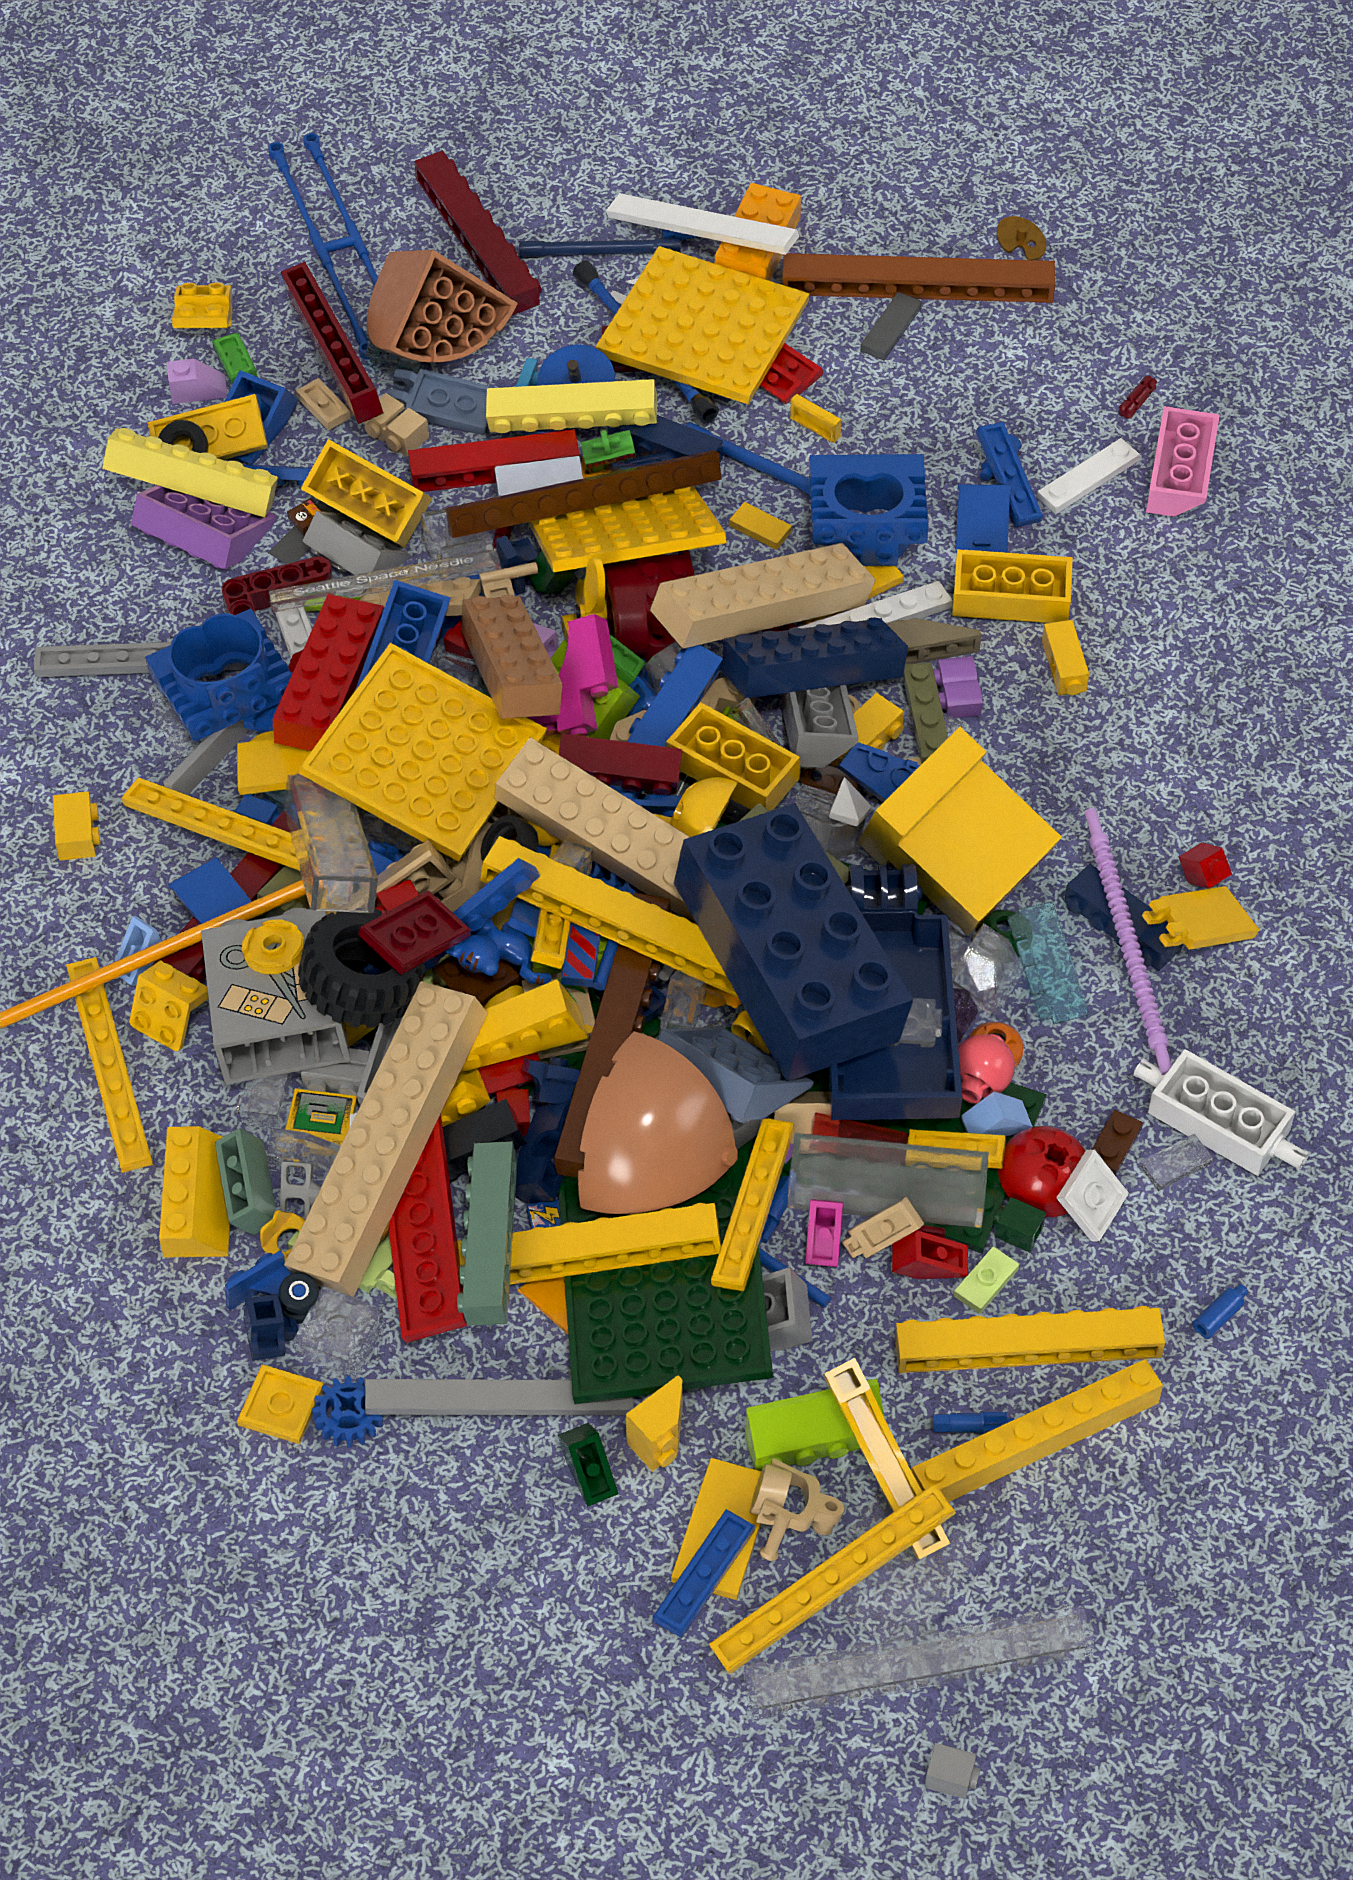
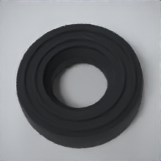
(185, 428)

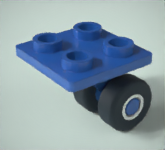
(270, 1276)

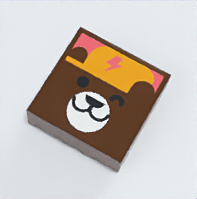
(303, 514)

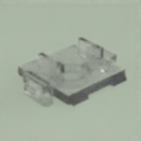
(922, 1024)

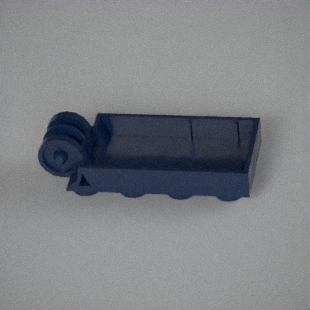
(903, 1078)

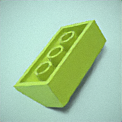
(800, 1429)

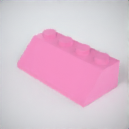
(1182, 461)

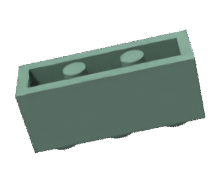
(245, 1180)

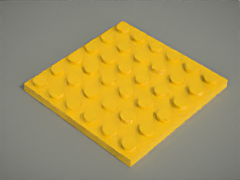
(703, 324)
(629, 530)
(419, 751)

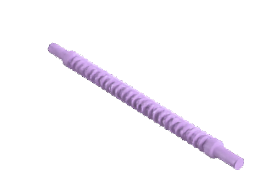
(1157, 1038)

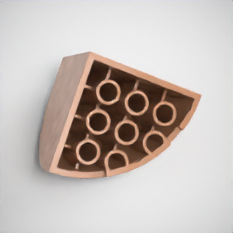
(433, 308)
(652, 1132)

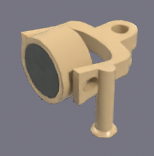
(770, 1498)

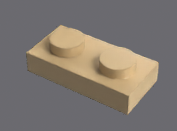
(323, 404)

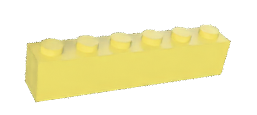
(571, 406)
(190, 472)

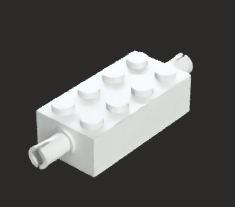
(1221, 1112)

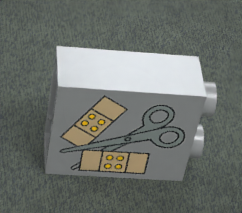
(261, 1019)

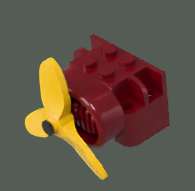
(624, 595)

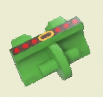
(607, 450)

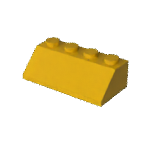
(193, 1198)

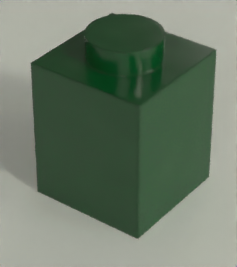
(548, 581)
(1019, 1224)

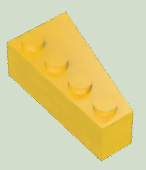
(527, 1025)

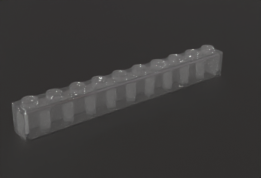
(917, 1662)

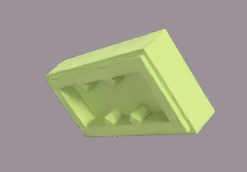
(986, 1280)

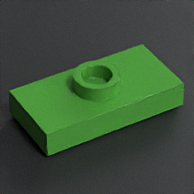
(233, 356)
(626, 662)

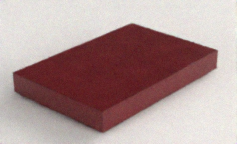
(414, 932)

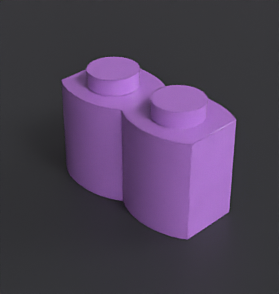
(958, 687)

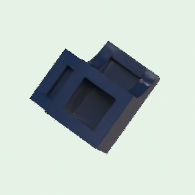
(514, 554)
(552, 1079)
(267, 1327)

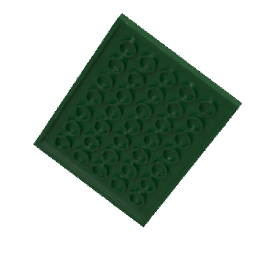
(665, 1318)

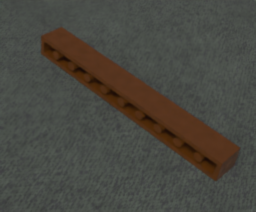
(618, 1016)

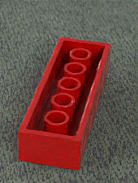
(326, 671)

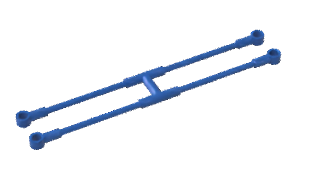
(276, 152)

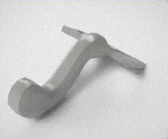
(307, 1192)

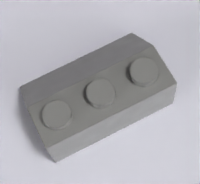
(351, 544)

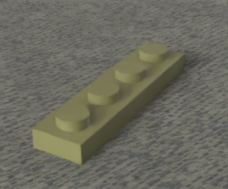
(925, 708)

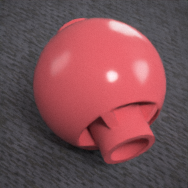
(984, 1066)

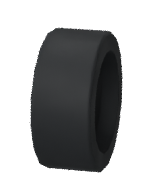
(507, 827)

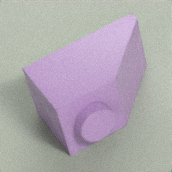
(194, 381)

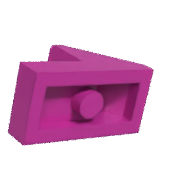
(824, 1232)

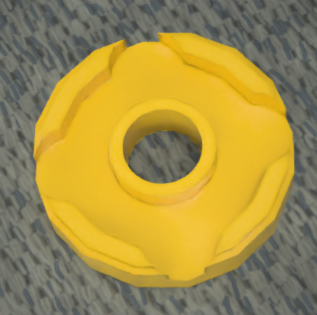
(278, 959)

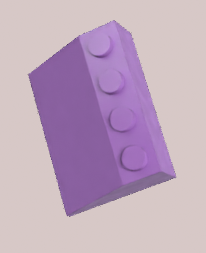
(199, 526)

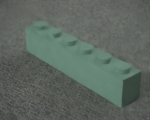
(489, 1234)

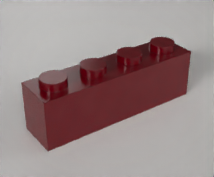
(624, 763)

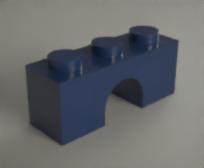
(536, 1172)

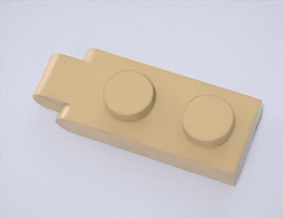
(883, 1229)

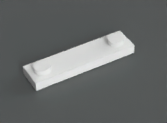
(1088, 476)

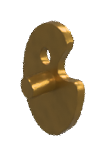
(1018, 232)

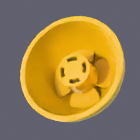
(703, 805)

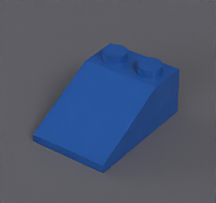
(274, 402)

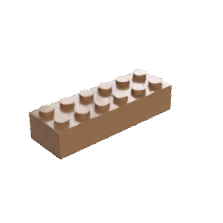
(511, 657)

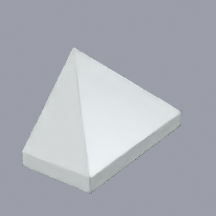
(849, 805)

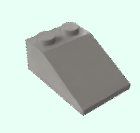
(787, 1309)

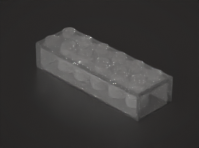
(872, 1175)

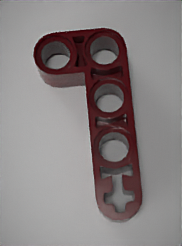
(253, 588)

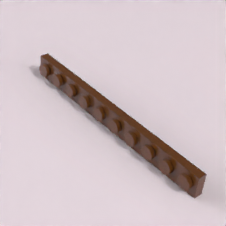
(583, 494)

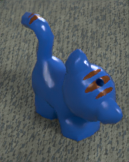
(489, 945)

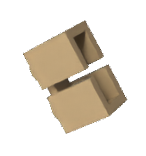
(398, 431)

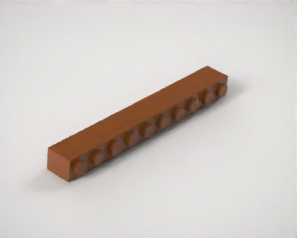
(920, 277)

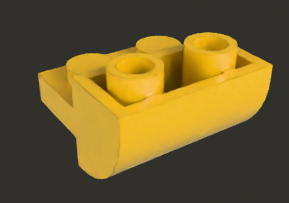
(202, 306)

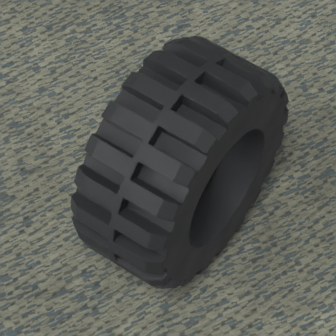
(343, 992)

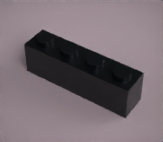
(487, 1125)

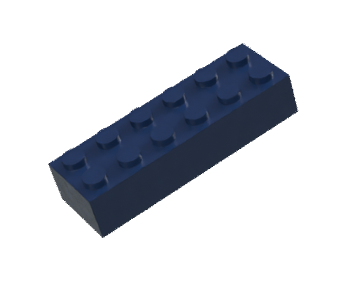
(813, 657)

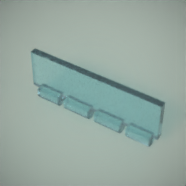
(1054, 969)

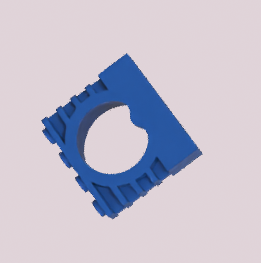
(865, 485)
(207, 651)

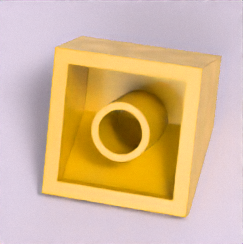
(656, 1425)

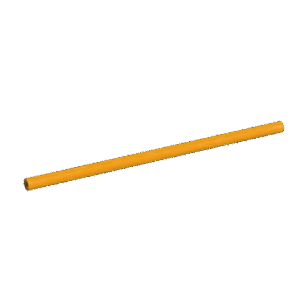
(147, 955)

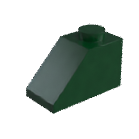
(588, 1463)

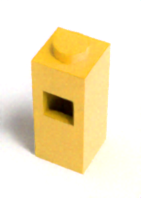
(1065, 657)

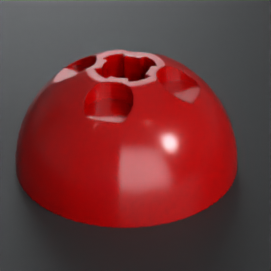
(1038, 1166)

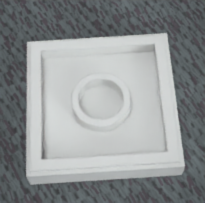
(1092, 1195)

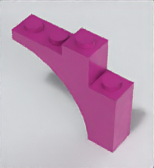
(585, 674)

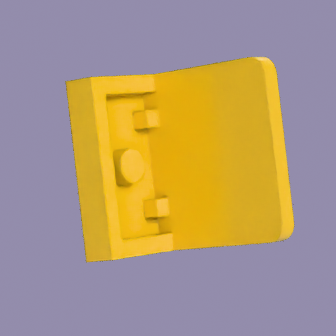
(164, 1004)
(465, 1097)

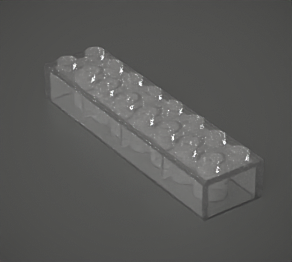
(330, 848)

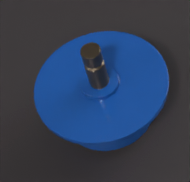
(576, 365)

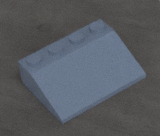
(737, 1070)

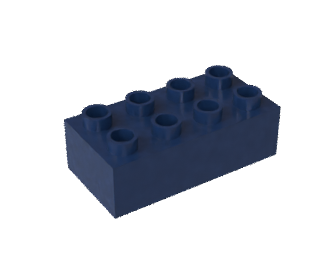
(792, 941)

